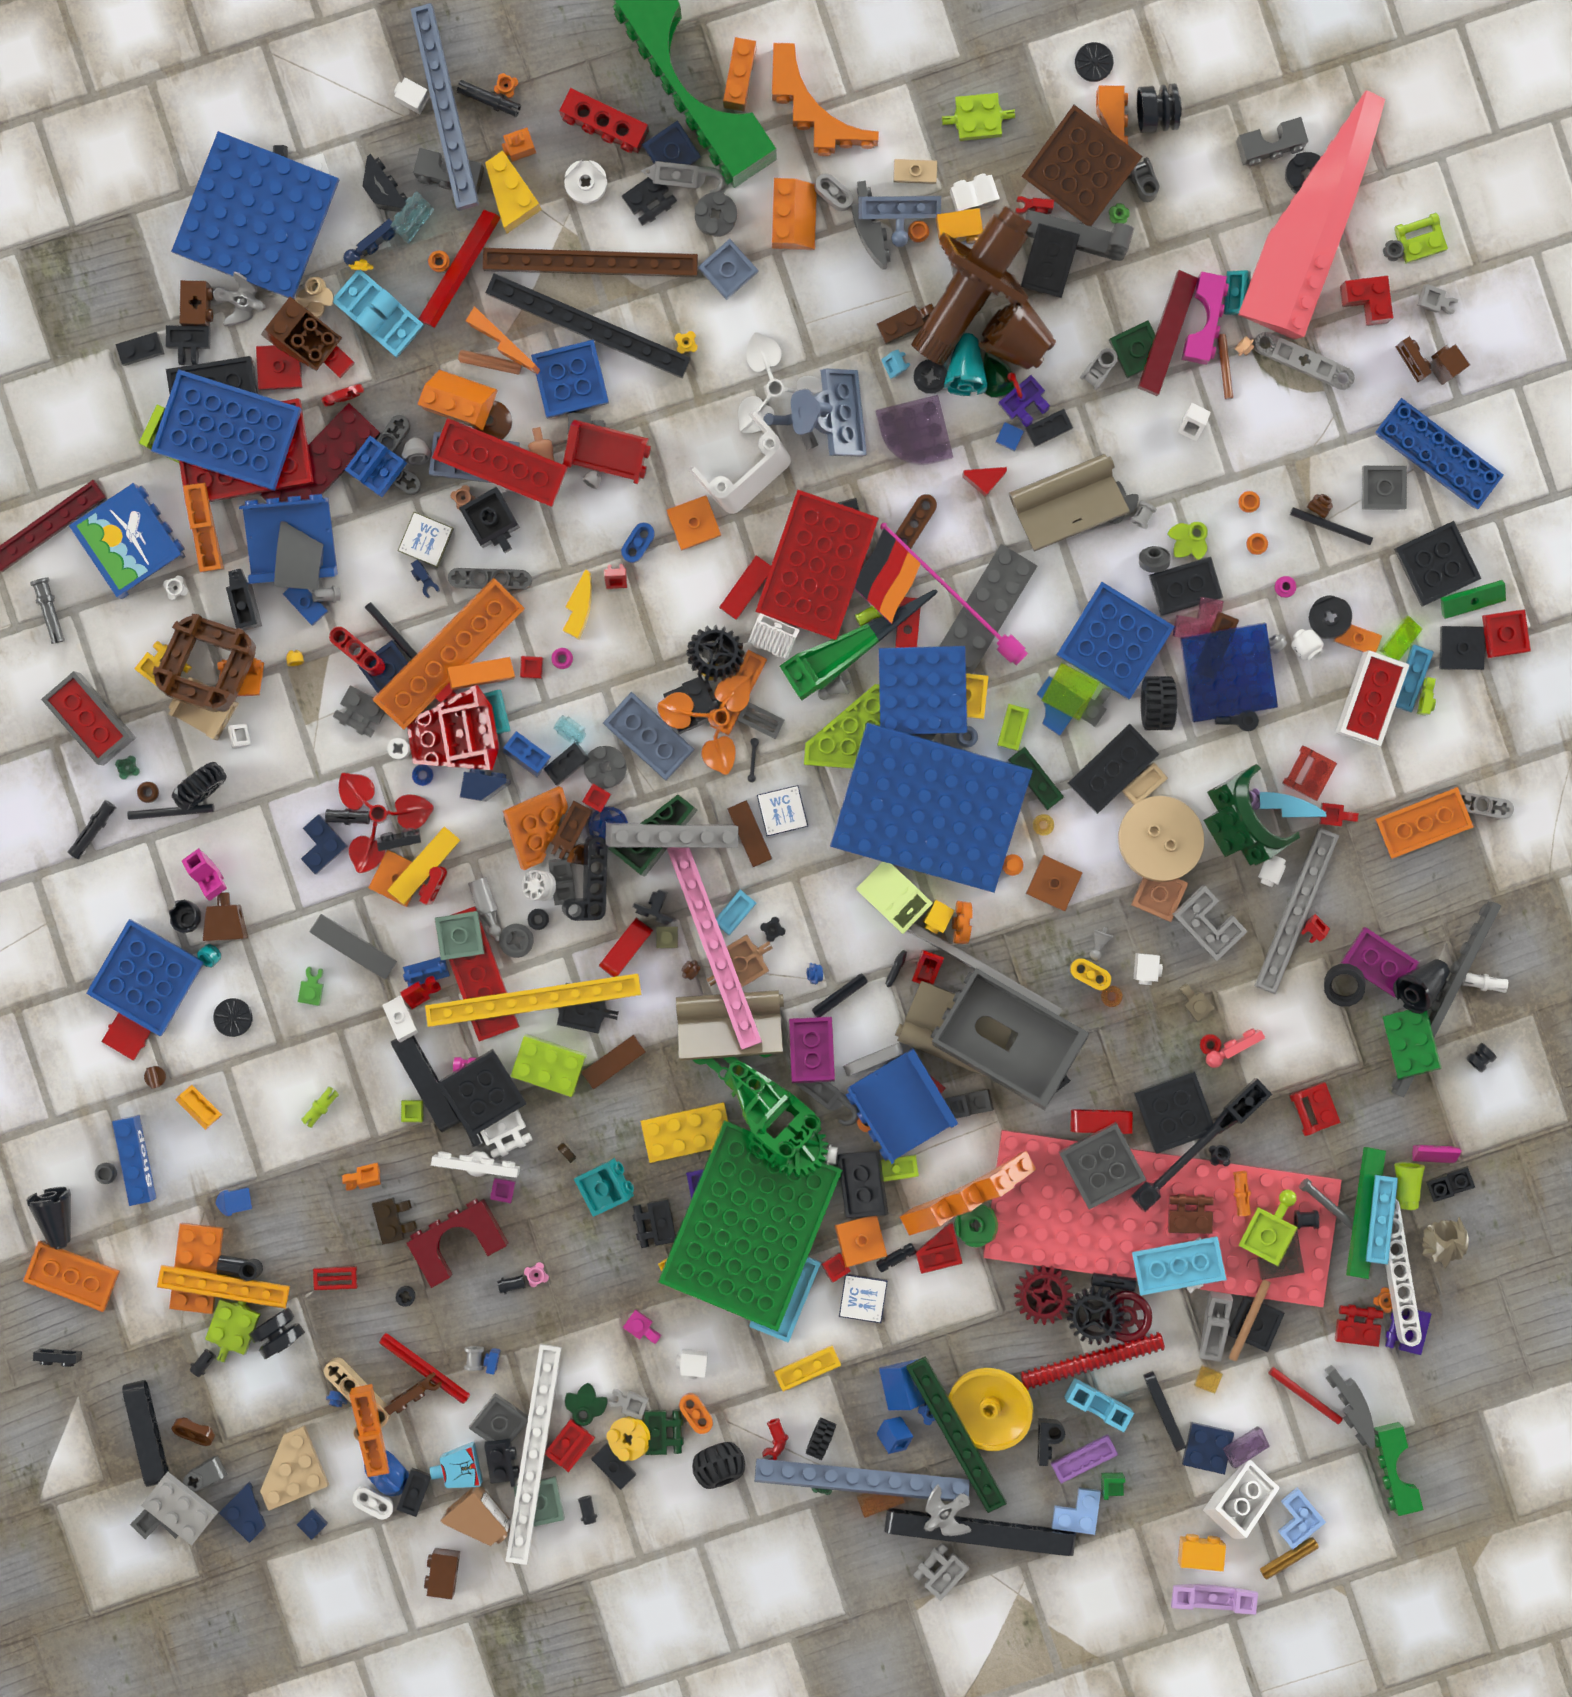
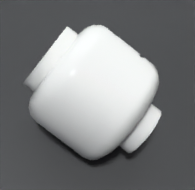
(1307, 644)

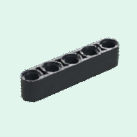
(425, 1082)
(145, 1432)

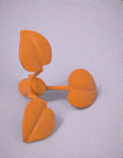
(734, 695)

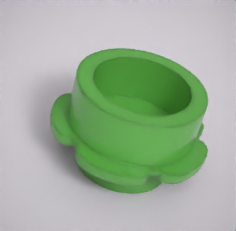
(1125, 213)

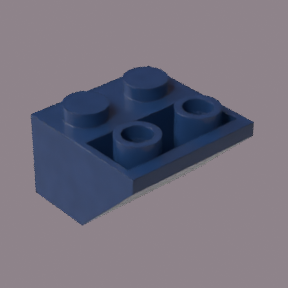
(481, 786)

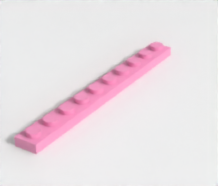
(714, 946)

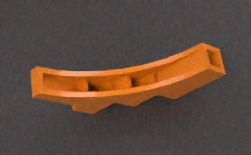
(828, 131)
(968, 1197)

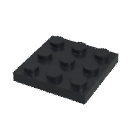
(1437, 563)
(481, 1093)
(1174, 1112)

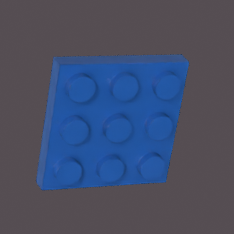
(570, 379)

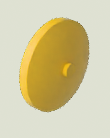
(992, 1408)

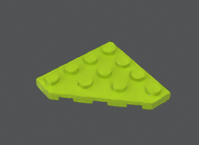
(841, 738)

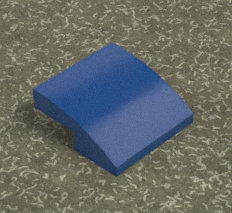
(375, 466)

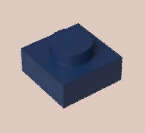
(312, 1523)

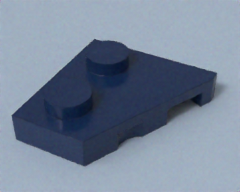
(244, 1514)

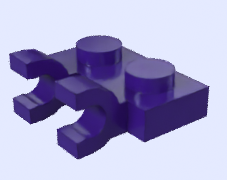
(1031, 392)

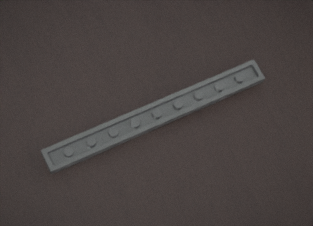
(1458, 973)

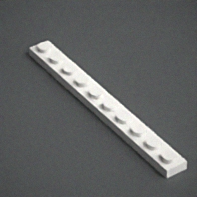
(533, 1454)

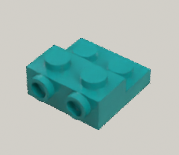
(604, 1187)

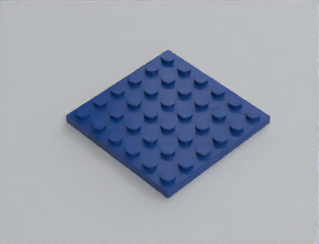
(255, 215)

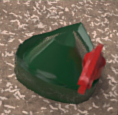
(999, 377)

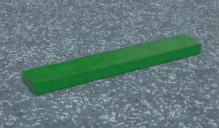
(1371, 1165)

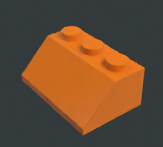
(793, 214)
(458, 399)

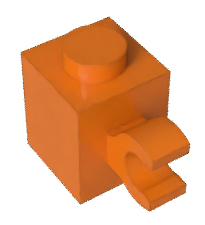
(518, 144)

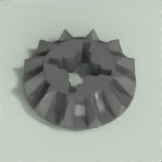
(507, 936)

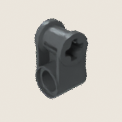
(1143, 176)
(207, 1473)

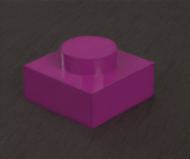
(502, 1190)

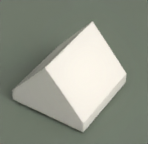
(239, 735)

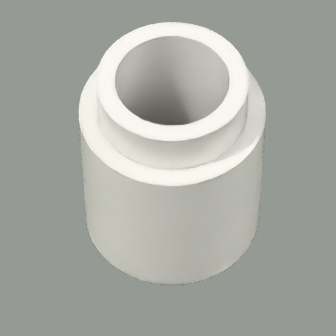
(1272, 871)

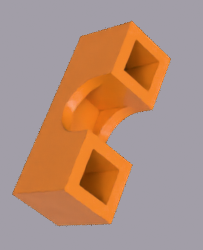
(739, 74)

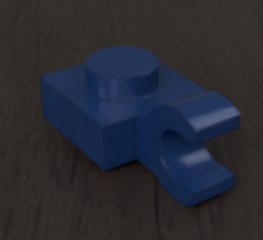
(420, 573)

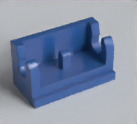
(526, 754)

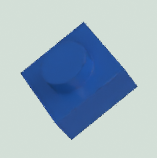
(491, 1361)

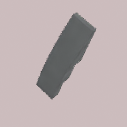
(353, 946)

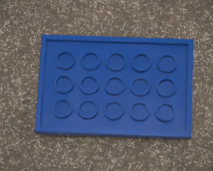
(226, 430)

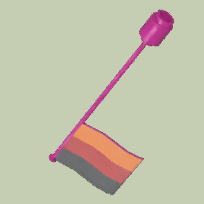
(891, 574)

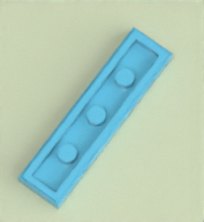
(1381, 1219)

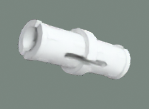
(1486, 982)

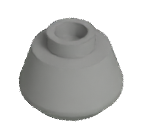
(416, 452)

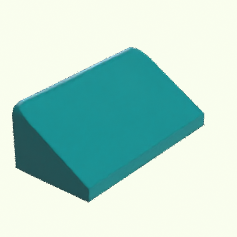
(1237, 289)

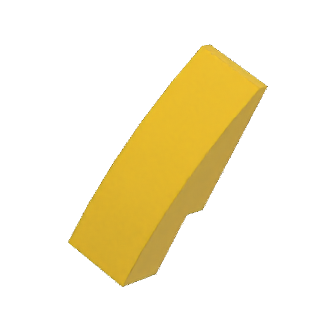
(579, 605)

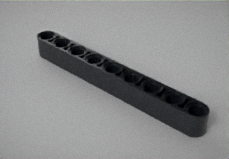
(984, 1533)

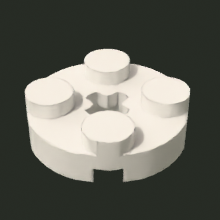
(585, 169)

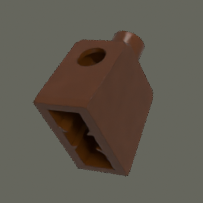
(224, 920)

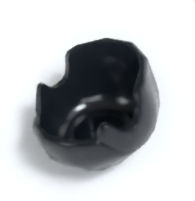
(185, 916)

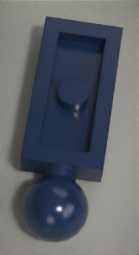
(371, 243)

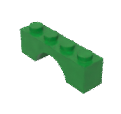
(1391, 1442)

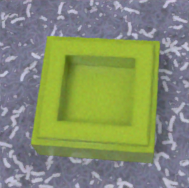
(412, 1111)

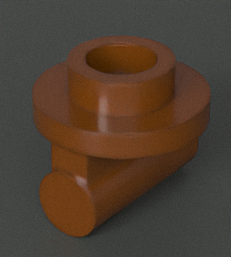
(1320, 505)
(154, 1076)

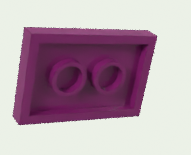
(1378, 960)
(811, 1050)

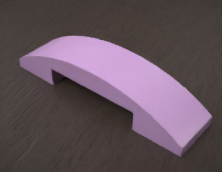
(1214, 1597)

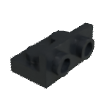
(500, 1461)

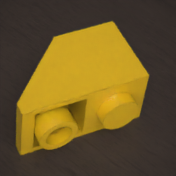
(938, 917)

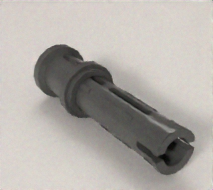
(45, 600)

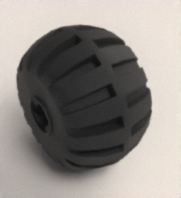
(718, 1465)

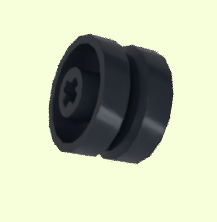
(276, 1333)

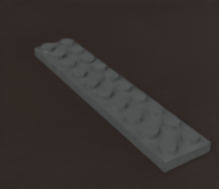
(993, 601)

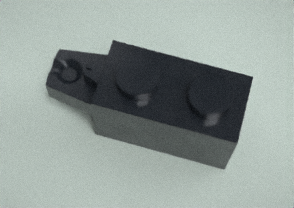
(242, 601)

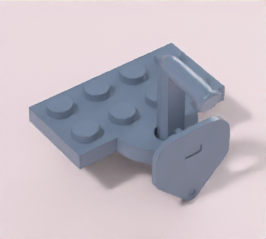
(831, 411)

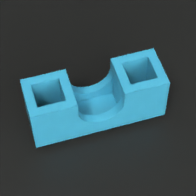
(1100, 1404)

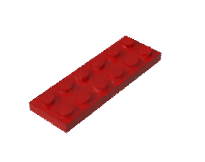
(499, 462)
(481, 977)

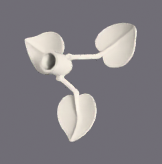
(761, 355)

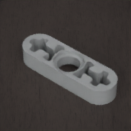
(1497, 802)
(873, 1059)

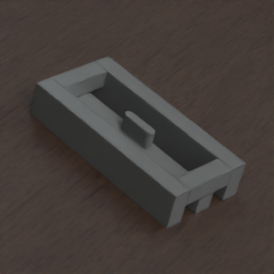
(777, 727)

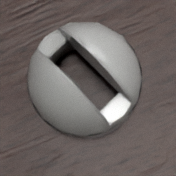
(592, 479)

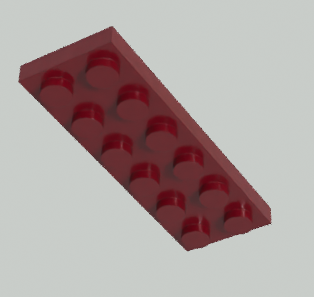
(331, 453)

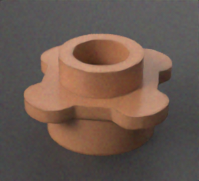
(463, 491)

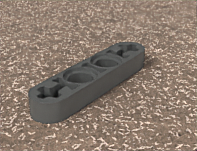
(489, 575)

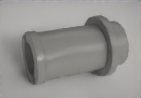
(809, 440)
(326, 594)

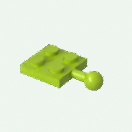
(1269, 1234)

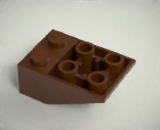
(301, 334)

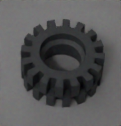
(820, 1438)

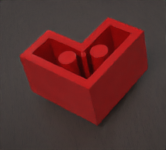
(1373, 294)

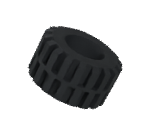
(1158, 703)

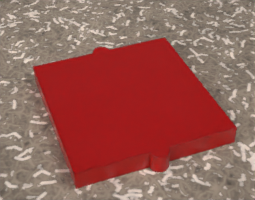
(126, 1036)

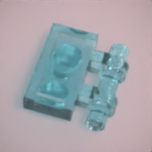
(412, 217)

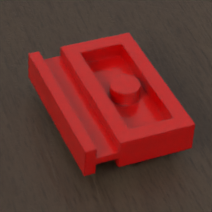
(569, 1445)

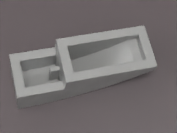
(1215, 1325)

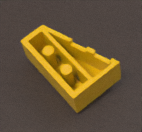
(511, 193)

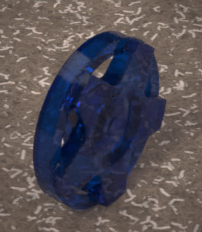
(605, 817)

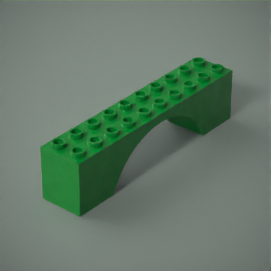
(732, 140)

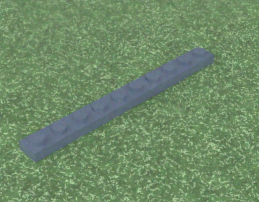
(444, 107)
(857, 1480)

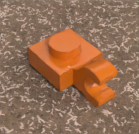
(365, 1177)

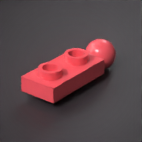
(1233, 1047)

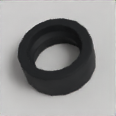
(1344, 1001)

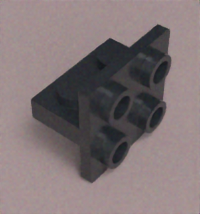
(656, 900)

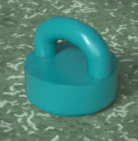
(209, 955)

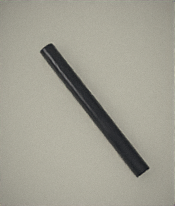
(1331, 526)
(391, 630)
(173, 811)

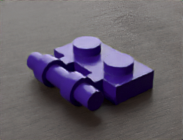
(1391, 1335)

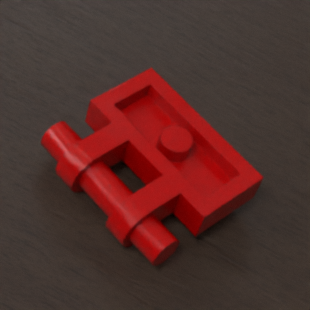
(1358, 1332)

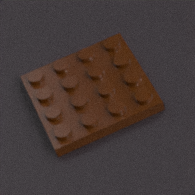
(1082, 166)

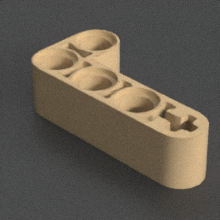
(341, 1386)

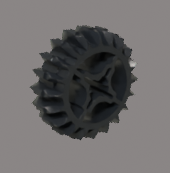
(700, 646)
(199, 786)
(1101, 1322)

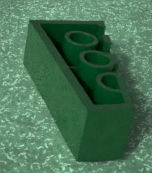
(642, 859)

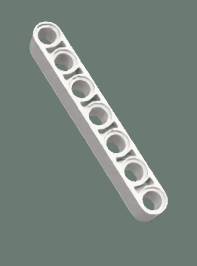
(1405, 1280)

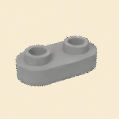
(834, 192)

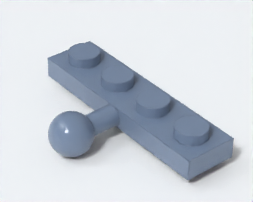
(899, 208)

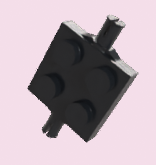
(585, 1016)

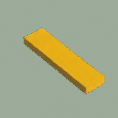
(419, 869)

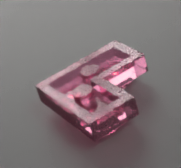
(1202, 624)

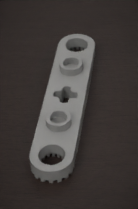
(1289, 354)

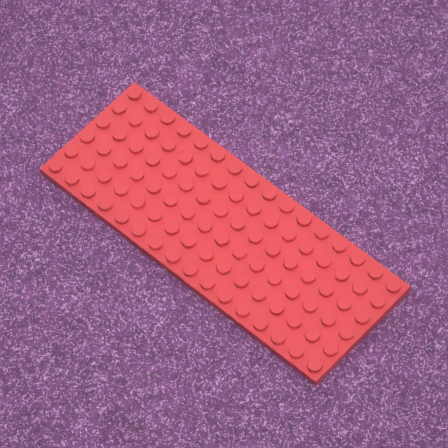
(1051, 1225)

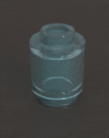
(570, 730)

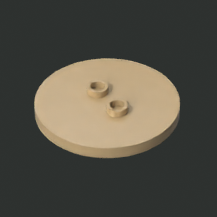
(1161, 838)

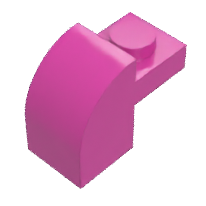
(205, 873)

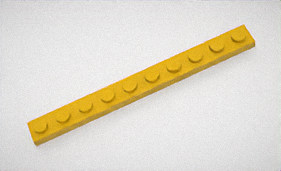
(533, 1000)

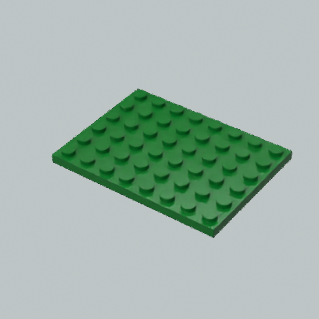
(747, 1231)

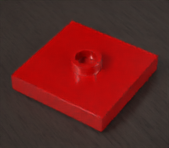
(277, 369)
(1506, 633)

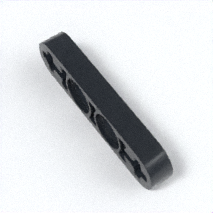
(1164, 1411)

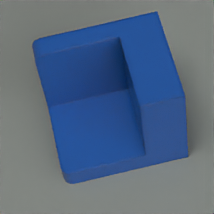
(894, 1435)

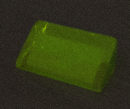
(1401, 638)

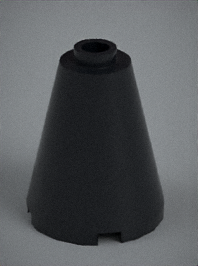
(1421, 986)
(53, 1215)

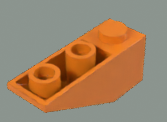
(1110, 109)

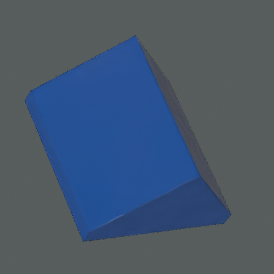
(900, 1388)

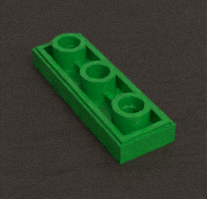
(1473, 599)

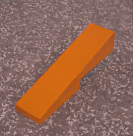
(506, 347)
(203, 527)
(369, 1430)

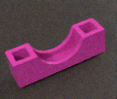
(1209, 291)

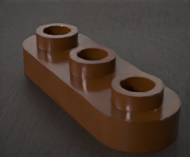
(918, 514)

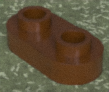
(193, 1432)

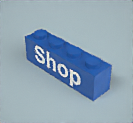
(134, 1160)

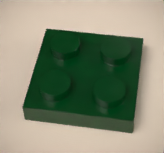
(1133, 347)

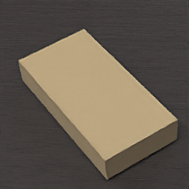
(1144, 784)

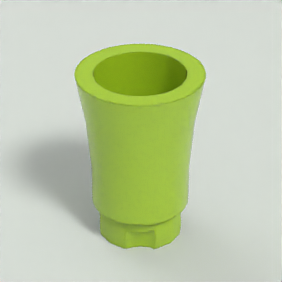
(1408, 1184)

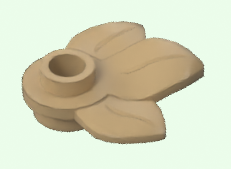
(315, 299)

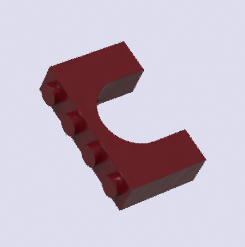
(426, 1245)

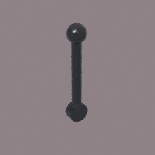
(754, 742)

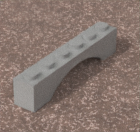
(672, 835)

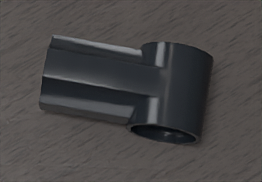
(238, 1267)

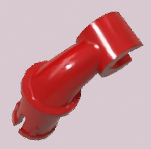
(779, 1439)

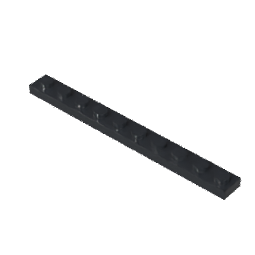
(588, 325)

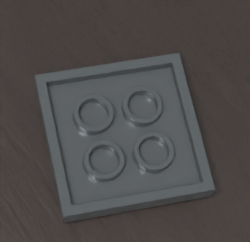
(1102, 1165)

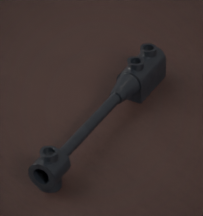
(1234, 1112)

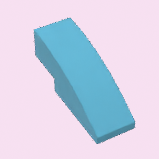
(1290, 805)

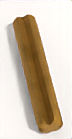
(1289, 1558)

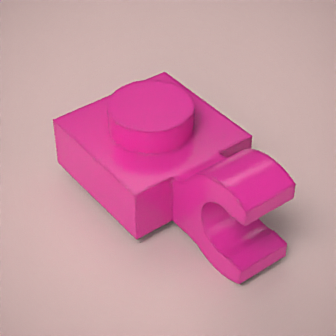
(639, 1325)

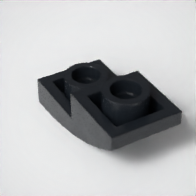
(1450, 1184)

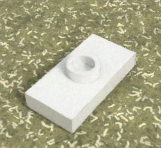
(400, 1018)

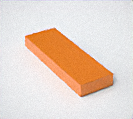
(480, 673)

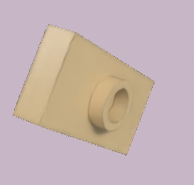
(915, 171)

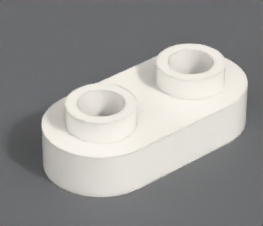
(372, 1504)

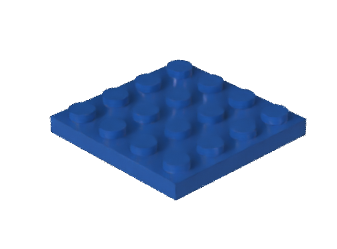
(1115, 640)
(923, 689)
(145, 977)

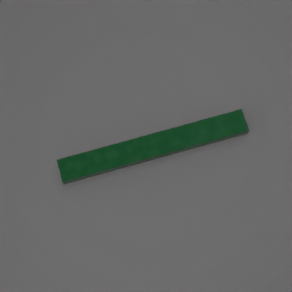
(956, 1434)

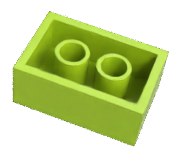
(548, 1065)

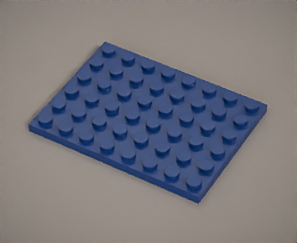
(930, 807)

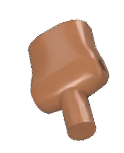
(541, 446)

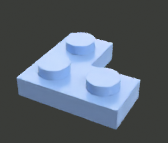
(1083, 1517)
(1305, 1519)

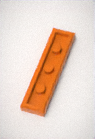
(751, 668)

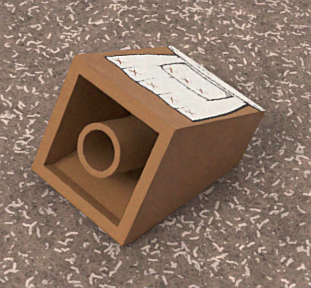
(478, 1517)

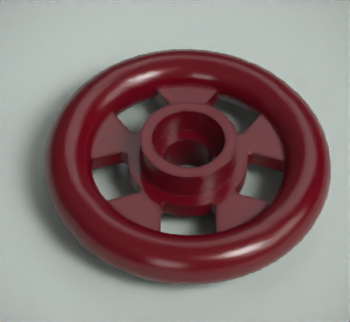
(1142, 1324)

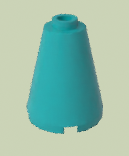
(966, 368)

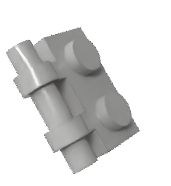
(945, 1576)

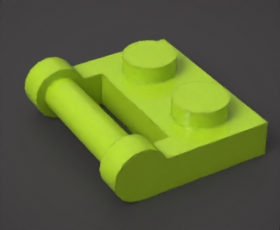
(1422, 245)

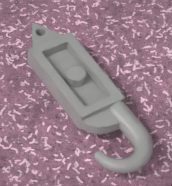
(682, 175)

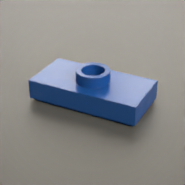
(303, 602)

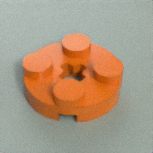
(962, 922)

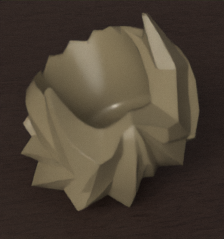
(1445, 1241)

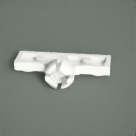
(476, 1164)

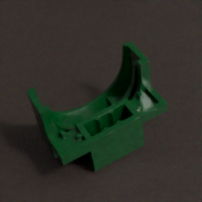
(1236, 824)

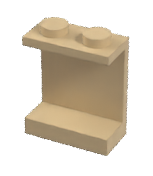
(206, 721)

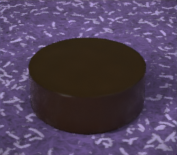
(566, 1152)

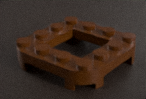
(178, 651)

